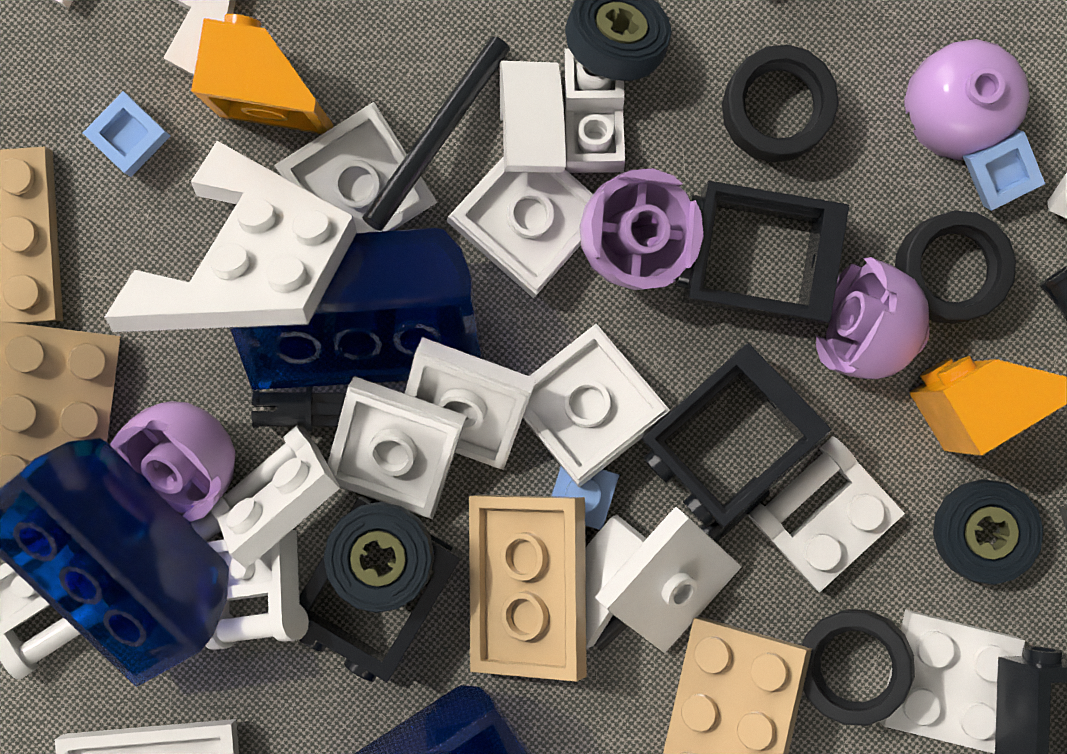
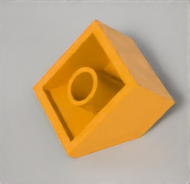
(250, 79)
(985, 401)

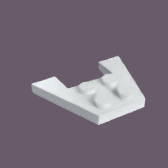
(262, 266)

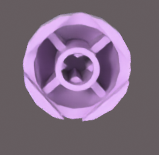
(967, 98)
(641, 229)
(874, 322)
(180, 454)

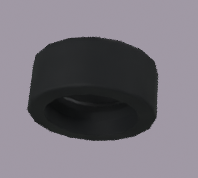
(808, 69)
(996, 251)
(899, 650)

